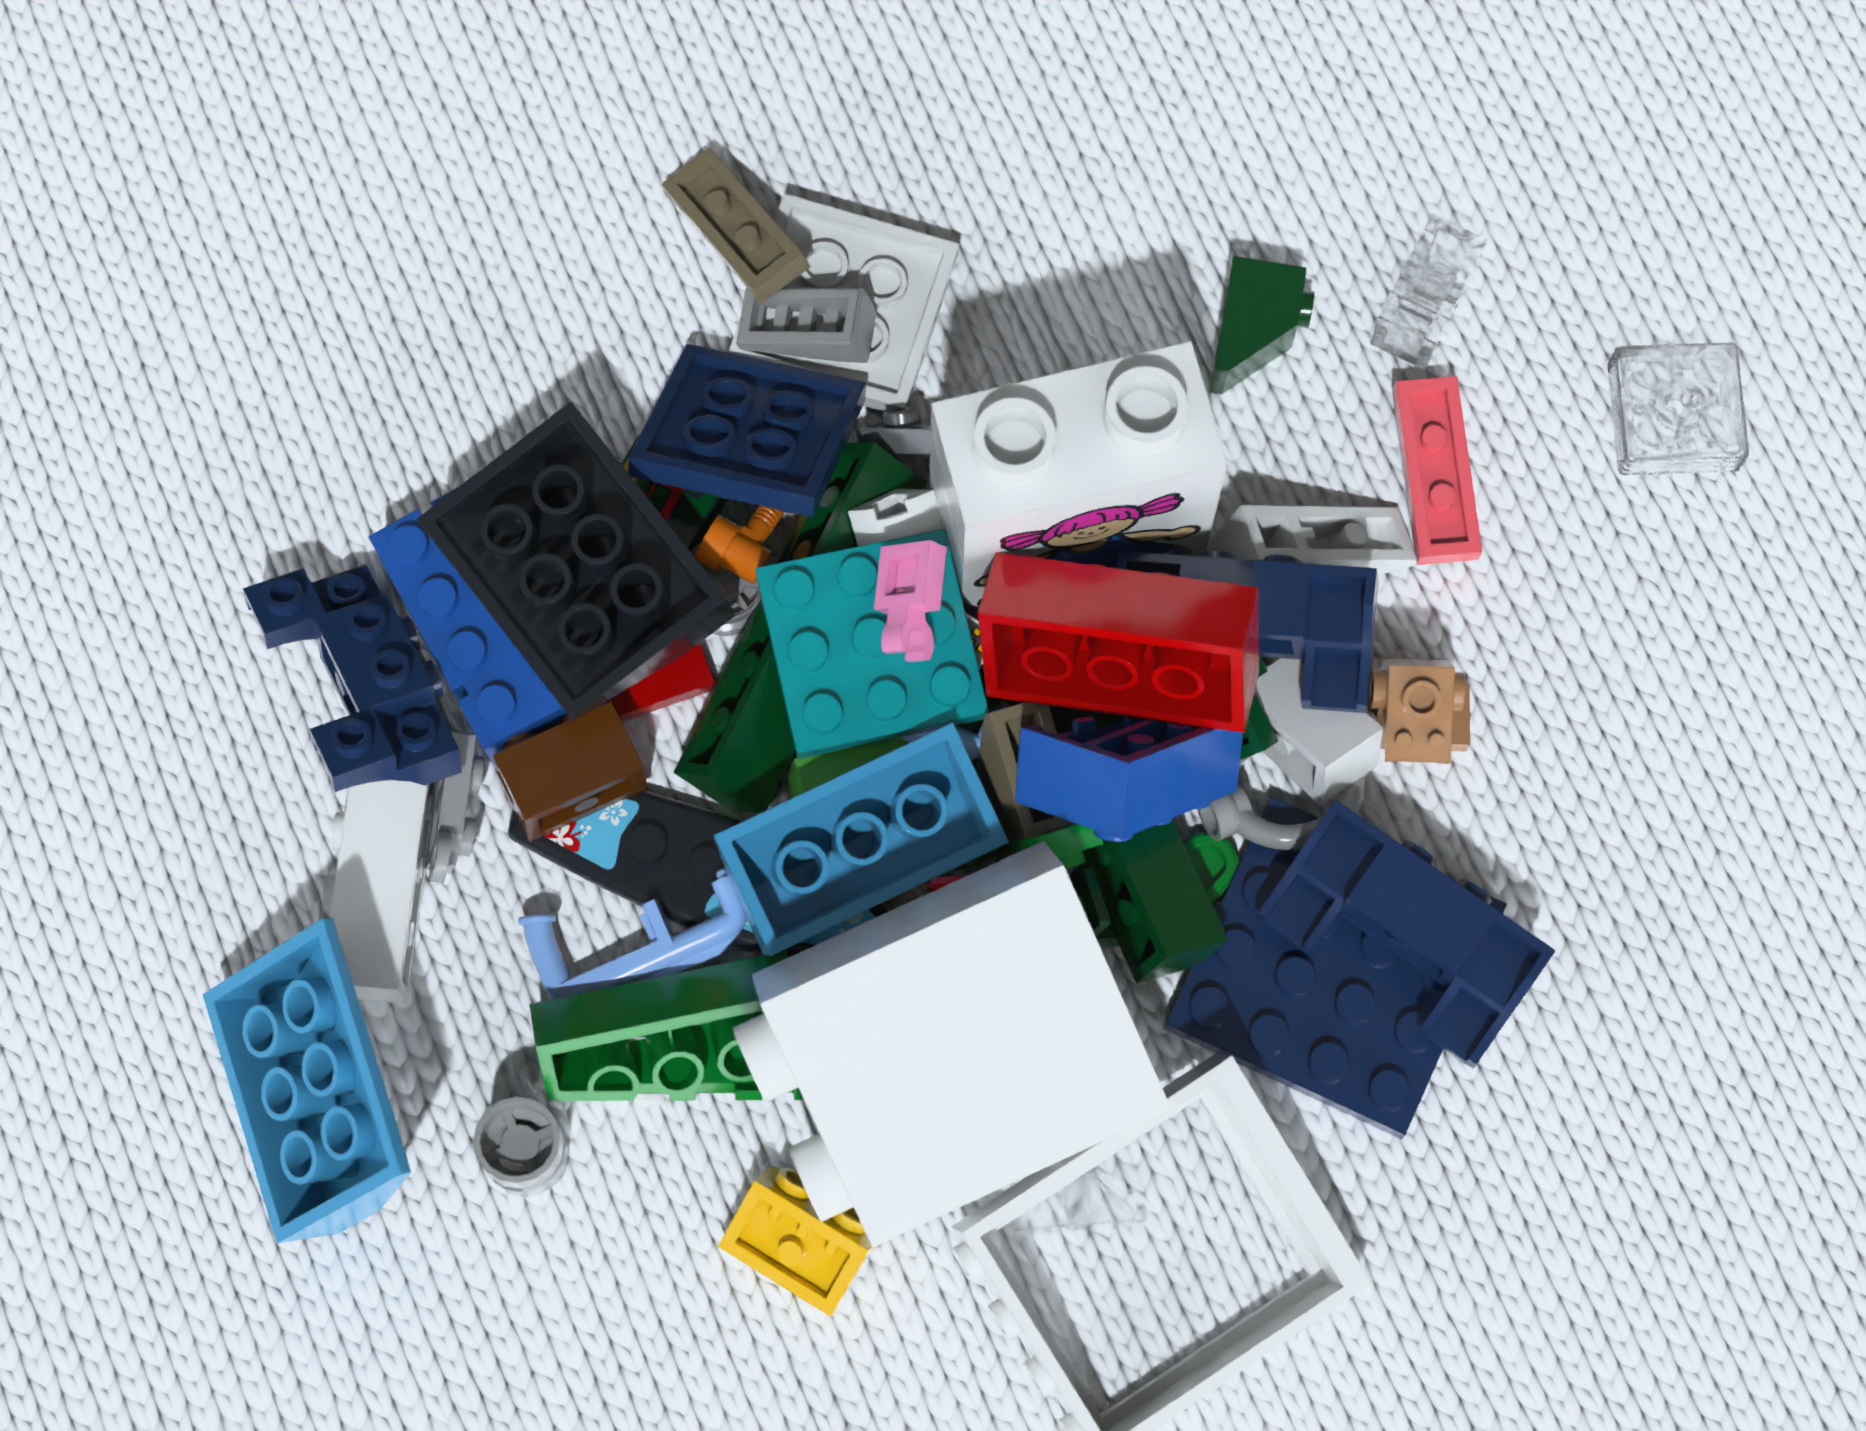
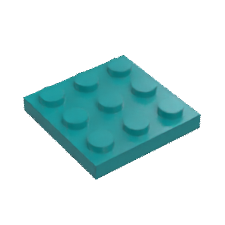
(832, 661)

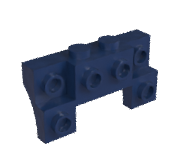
(1303, 614)
(374, 666)
(1417, 914)

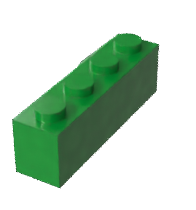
(686, 1028)

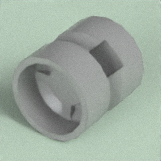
(521, 1146)

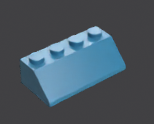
(859, 840)

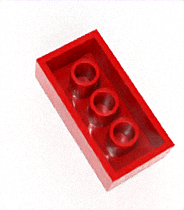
(1120, 641)

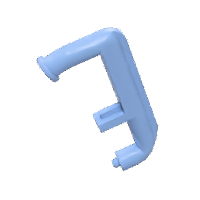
(662, 957)

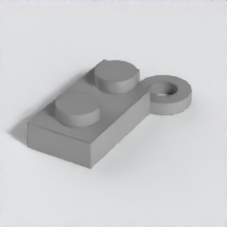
(450, 828)

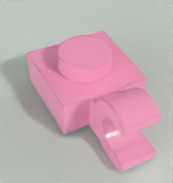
(906, 588)

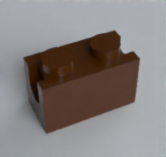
(569, 771)

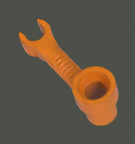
(739, 547)

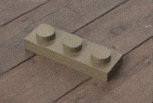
(735, 225)

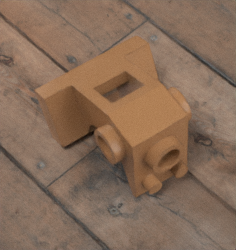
(1420, 709)

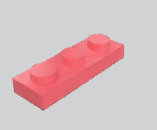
(1437, 470)

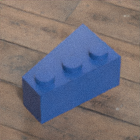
(1125, 773)

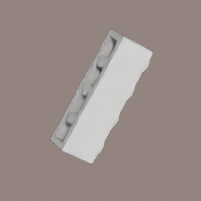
(380, 883)

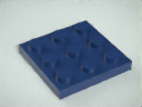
(748, 430)

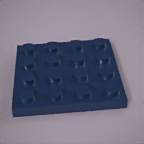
(1316, 1022)

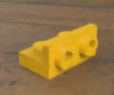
(788, 1243)

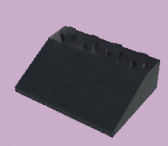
(576, 564)

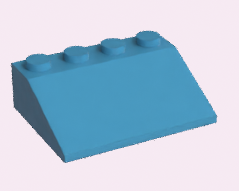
(308, 1087)

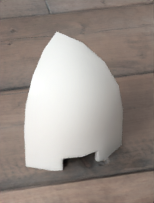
(895, 516)

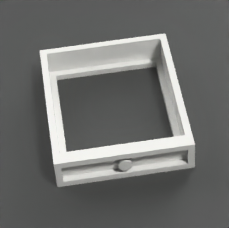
(1283, 1189)

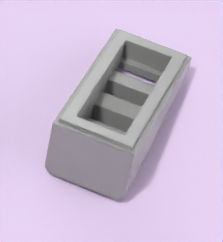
(831, 344)

